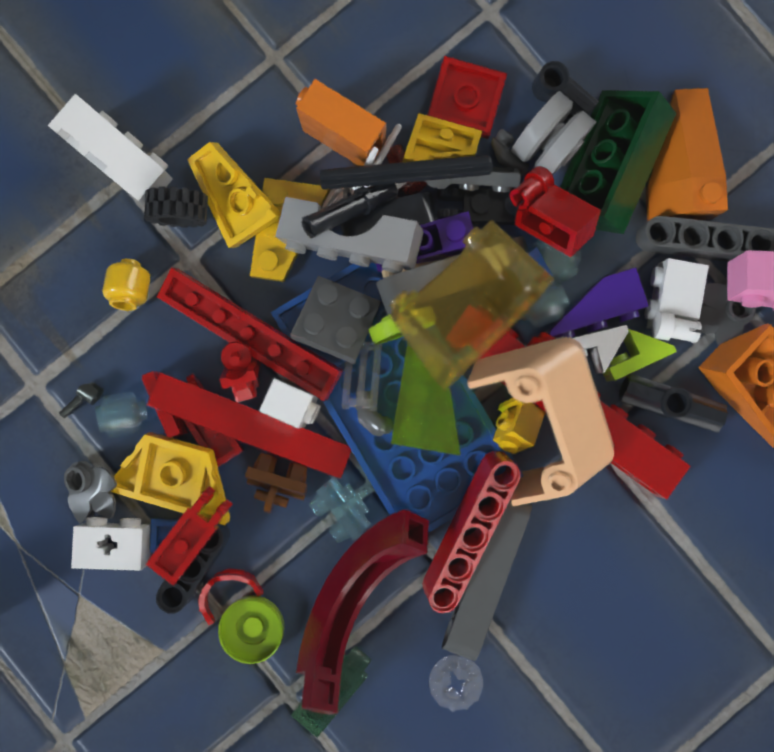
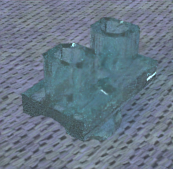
(345, 506)

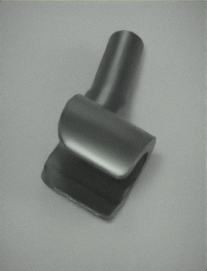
(89, 392)

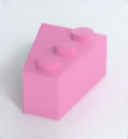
(751, 279)

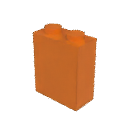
(339, 122)

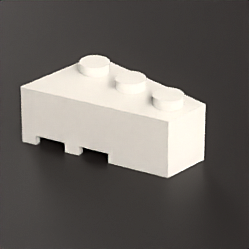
(109, 149)

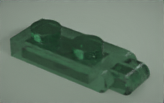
(351, 679)

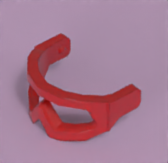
(224, 575)

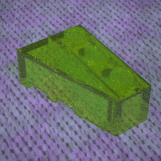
(423, 411)

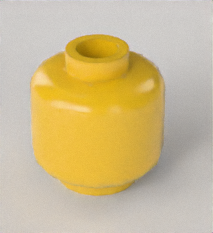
(126, 285)

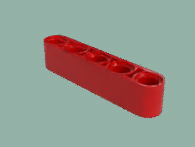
(470, 547)

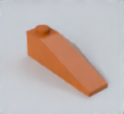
(690, 168)

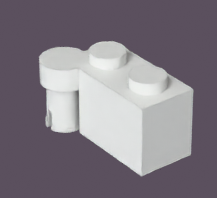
(676, 300)

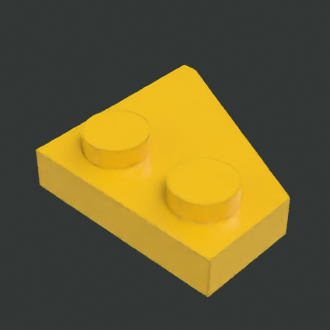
(440, 140)

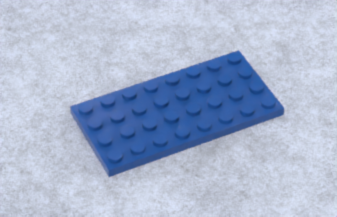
(402, 476)

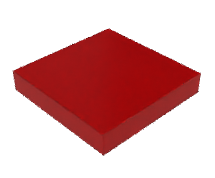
(467, 94)

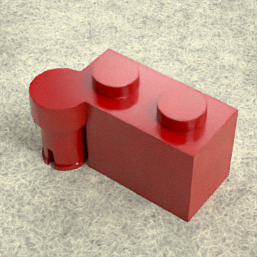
(553, 213)

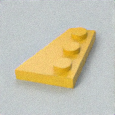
(232, 196)
(270, 257)

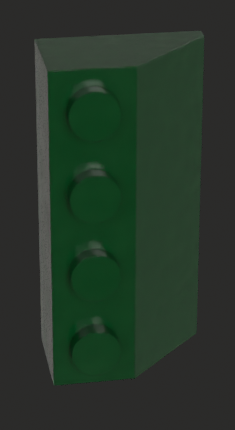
(619, 154)

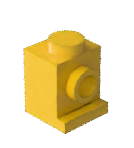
(517, 425)

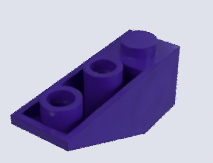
(442, 238)
(608, 298)

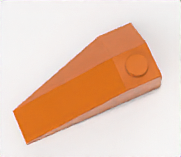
(745, 377)

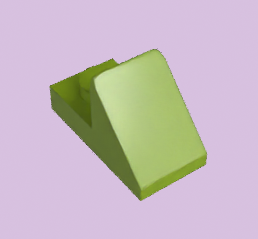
(643, 352)

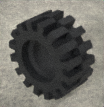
(175, 207)

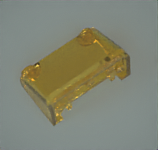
(469, 303)

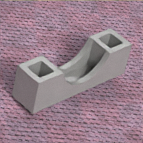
(390, 242)

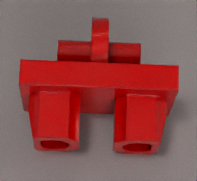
(240, 371)

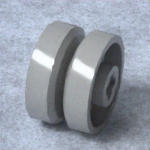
(552, 135)

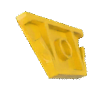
(171, 475)

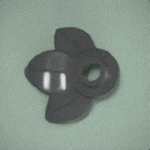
(718, 314)
(90, 490)

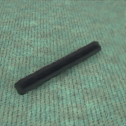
(405, 172)

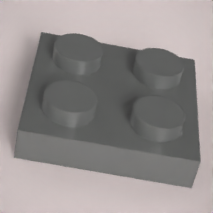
(335, 319)

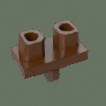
(263, 476)

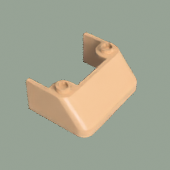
(562, 379)

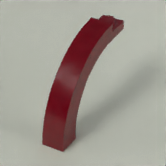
(343, 596)

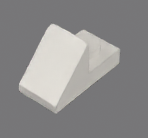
(603, 346)

